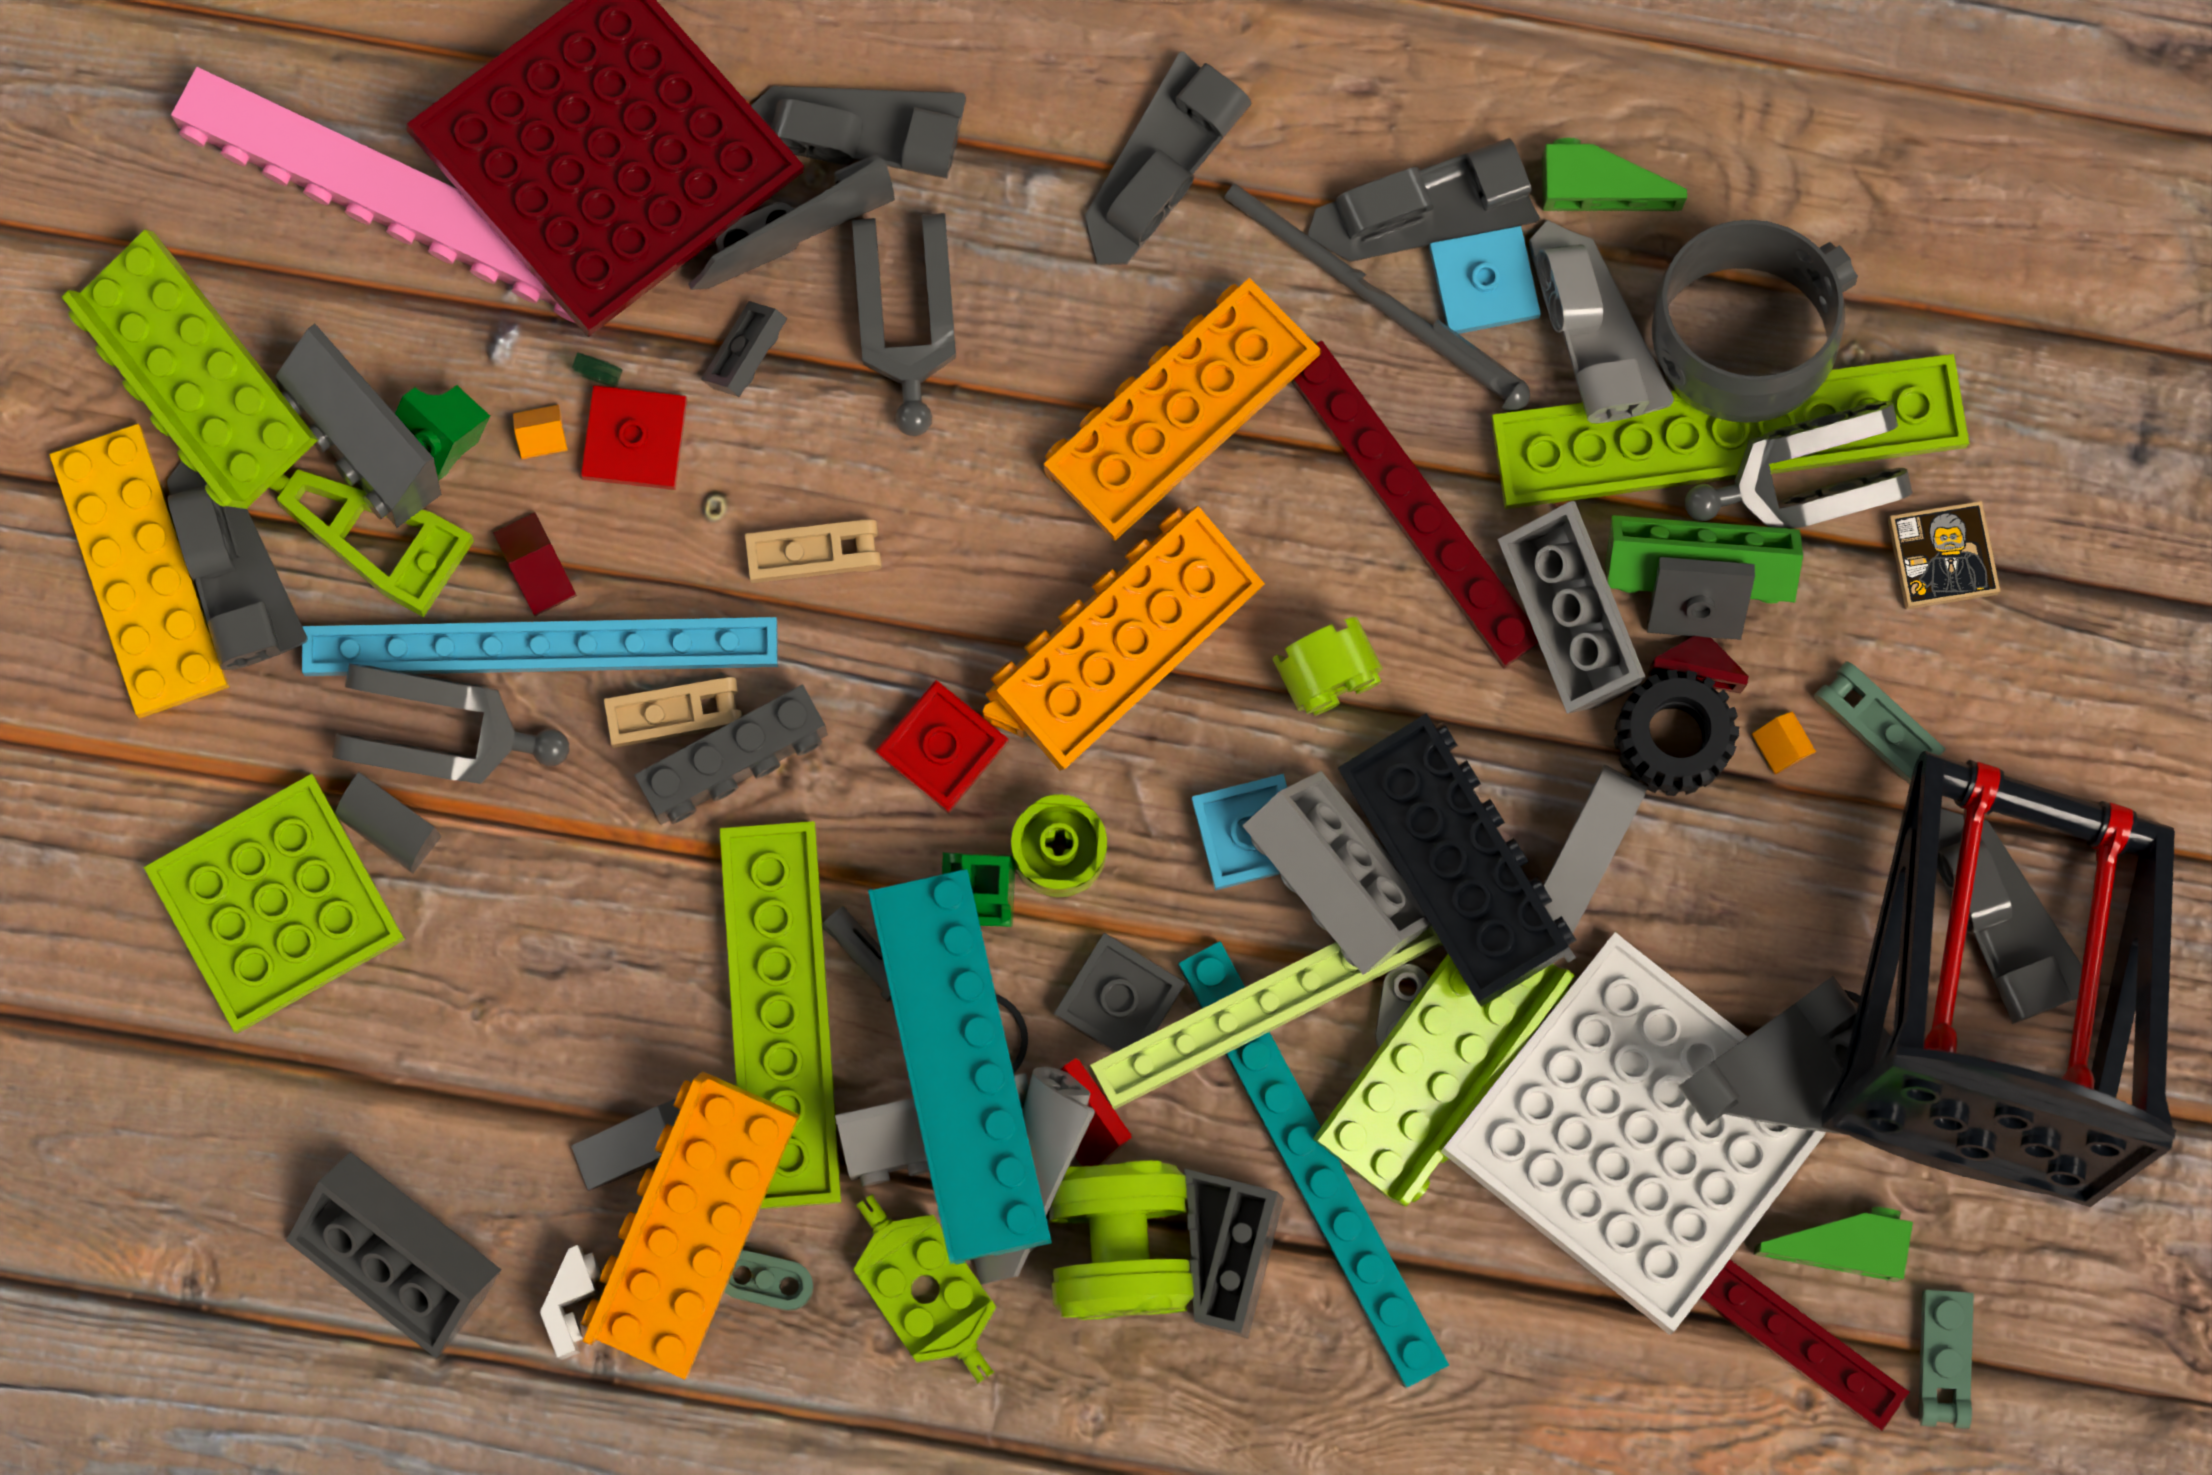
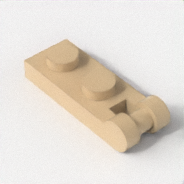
(811, 551)
(670, 712)

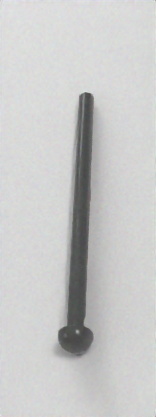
(1439, 337)

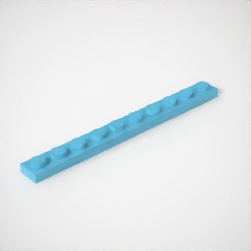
(543, 646)

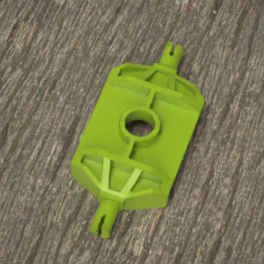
(888, 1269)

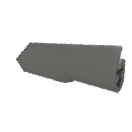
(1429, 205)
(781, 228)

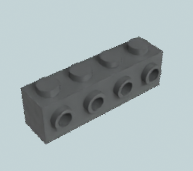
(732, 755)

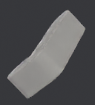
(1592, 844)

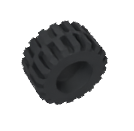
(1698, 700)

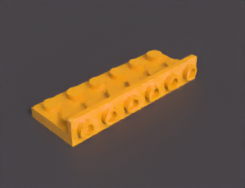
(1180, 408)
(1125, 635)
(689, 1224)

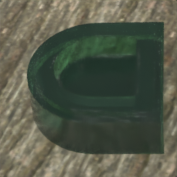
(596, 370)

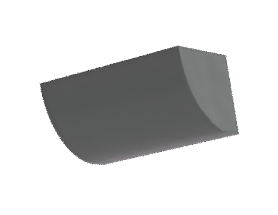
(386, 823)

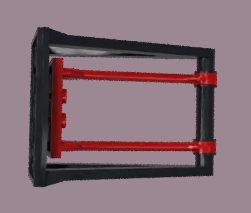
(1985, 1114)

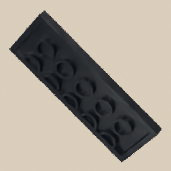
(1457, 859)

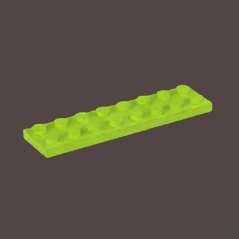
(782, 998)

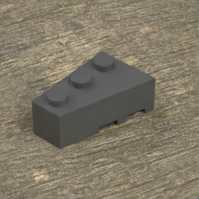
(1230, 1248)

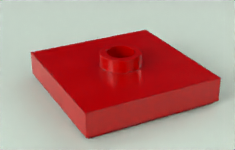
(634, 437)
(942, 746)
(1106, 1130)

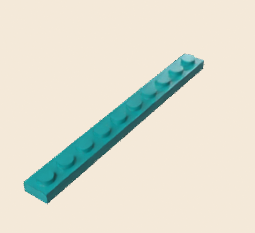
(1322, 1182)

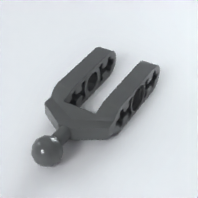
(910, 363)
(1755, 483)
(495, 739)

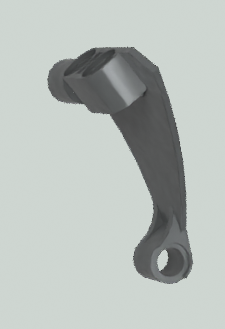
(1784, 1067)

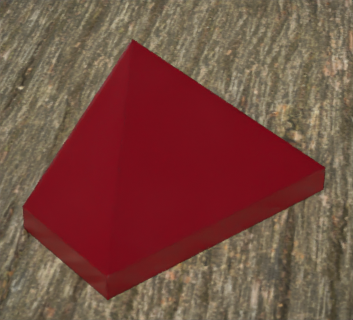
(1705, 658)

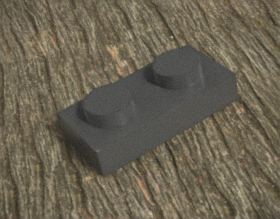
(744, 349)

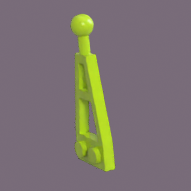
(422, 568)

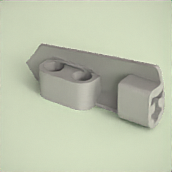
(1603, 342)
(1055, 1124)

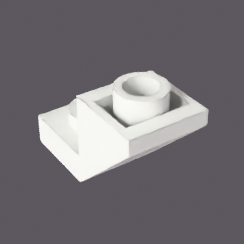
(572, 1284)

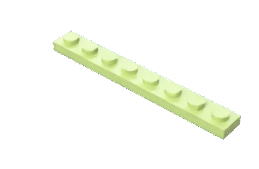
(1239, 1020)

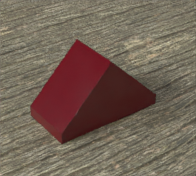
(534, 564)

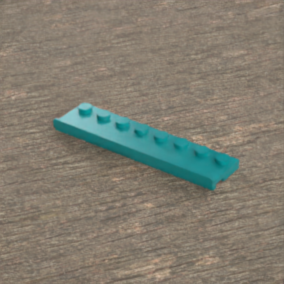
(959, 1067)

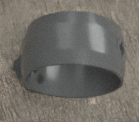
(1769, 249)

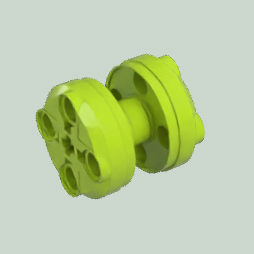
(1121, 1275)

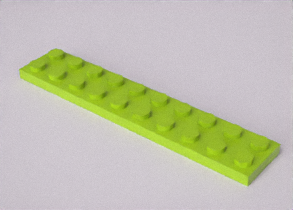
(1564, 457)

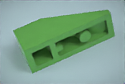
(1597, 180)
(1858, 1245)

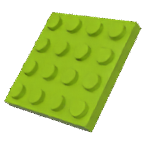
(274, 903)

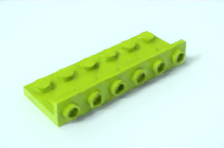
(190, 372)
(1433, 1077)

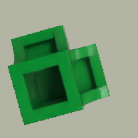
(443, 424)
(991, 883)

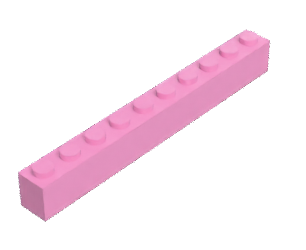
(352, 176)

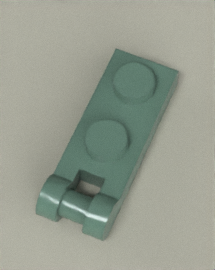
(1877, 720)
(1946, 1357)

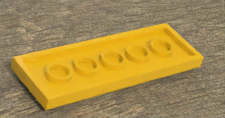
(138, 571)

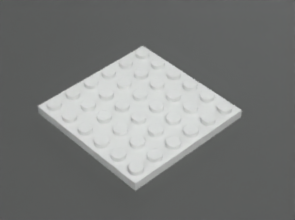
(1609, 1150)

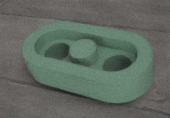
(766, 1281)

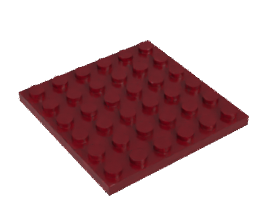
(604, 152)

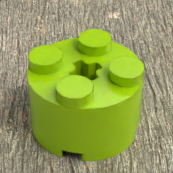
(1329, 666)
(1082, 831)

